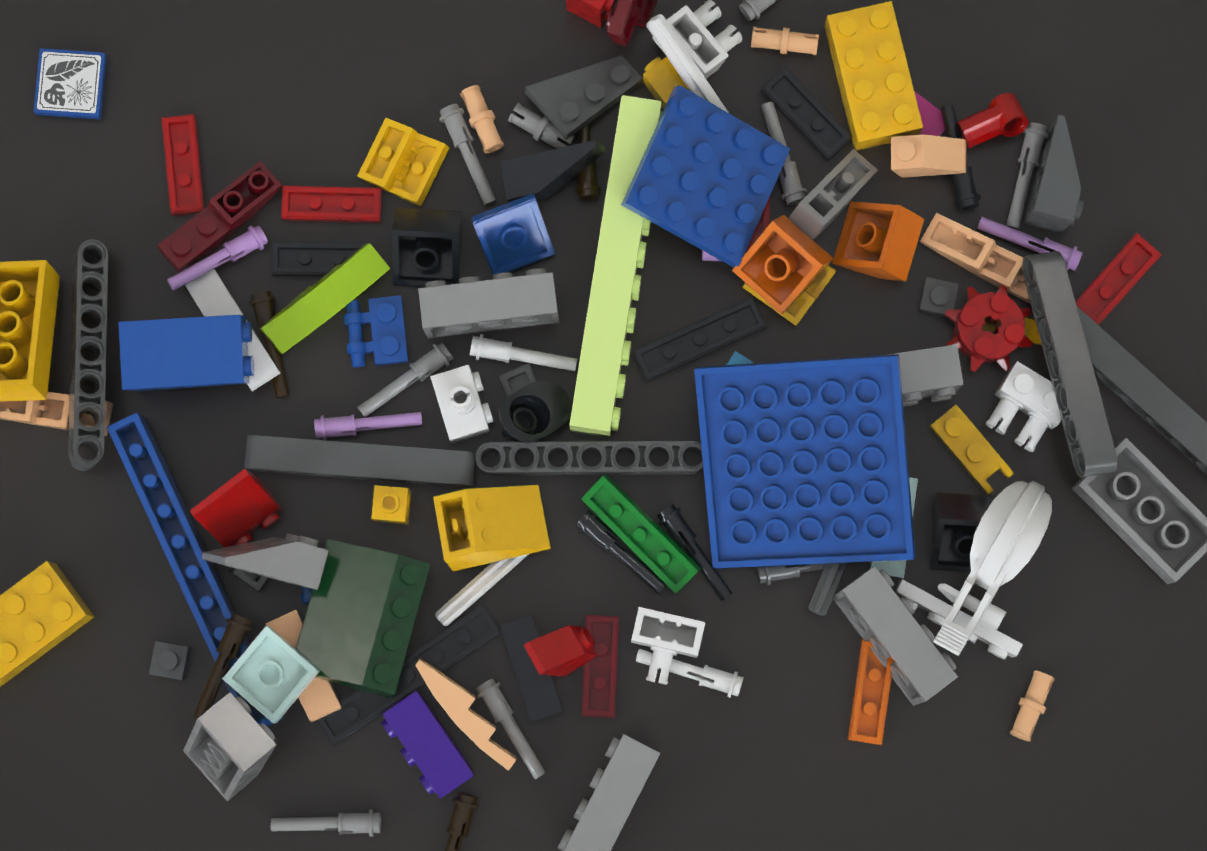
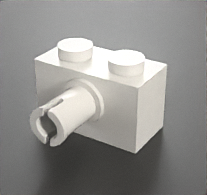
(461, 403)
(667, 637)

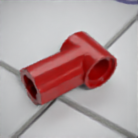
(1002, 117)

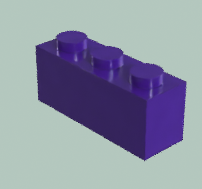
(426, 744)

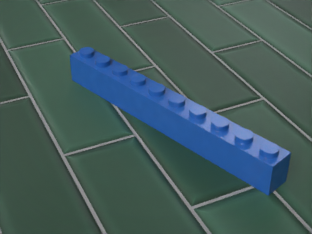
(177, 535)

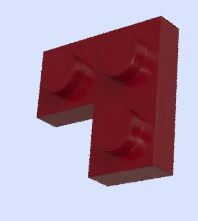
(626, 16)

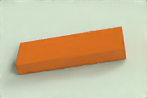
(870, 697)

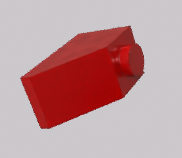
(561, 650)

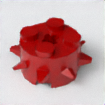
(981, 345)

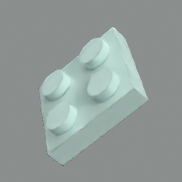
(271, 674)

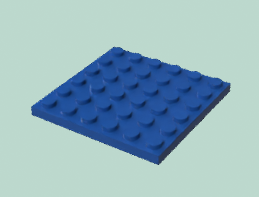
(805, 462)

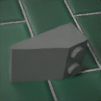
(1056, 186)

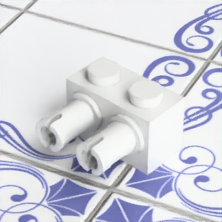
(704, 49)
(1031, 394)

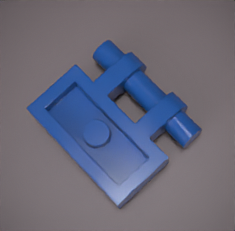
(387, 330)

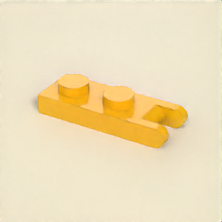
(969, 447)

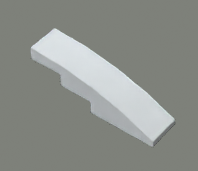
(216, 300)

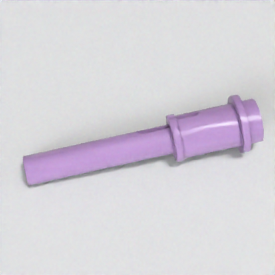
(232, 250)
(1070, 255)
(349, 425)

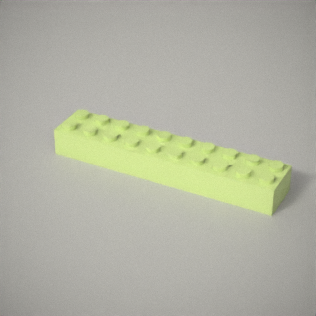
(614, 279)

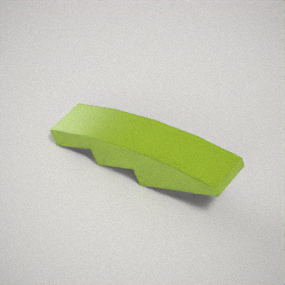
(325, 298)

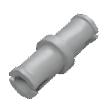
(539, 127)

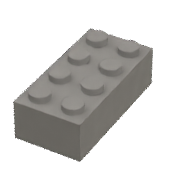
(488, 304)
(930, 374)
(1147, 513)
(895, 633)
(229, 745)
(613, 796)

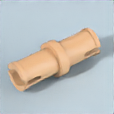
(784, 40)
(482, 119)
(1032, 706)

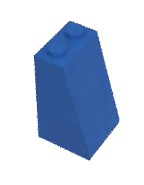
(185, 352)

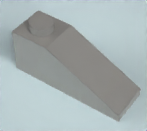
(832, 194)

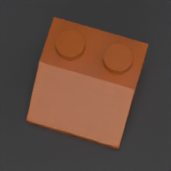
(878, 240)
(782, 264)

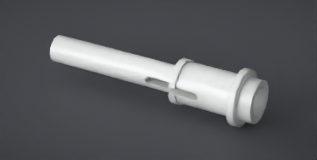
(505, 351)
(707, 676)

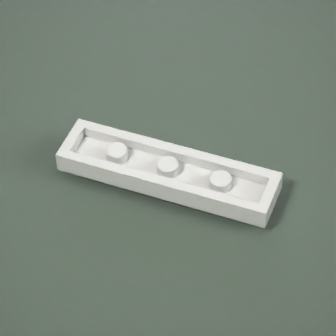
(938, 610)

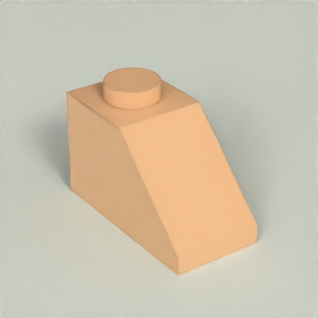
(927, 155)

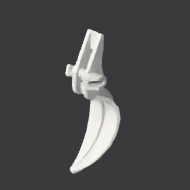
(1000, 550)

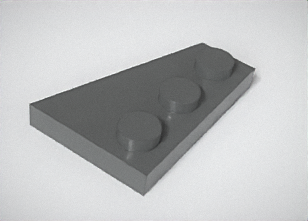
(583, 94)

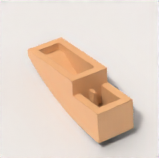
(319, 696)

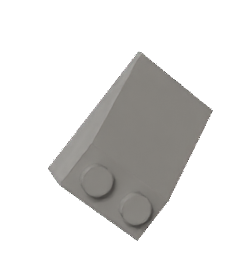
(288, 560)

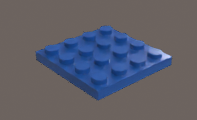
(706, 176)

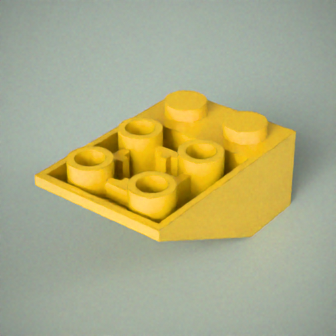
(490, 524)

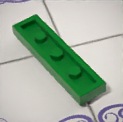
(640, 533)

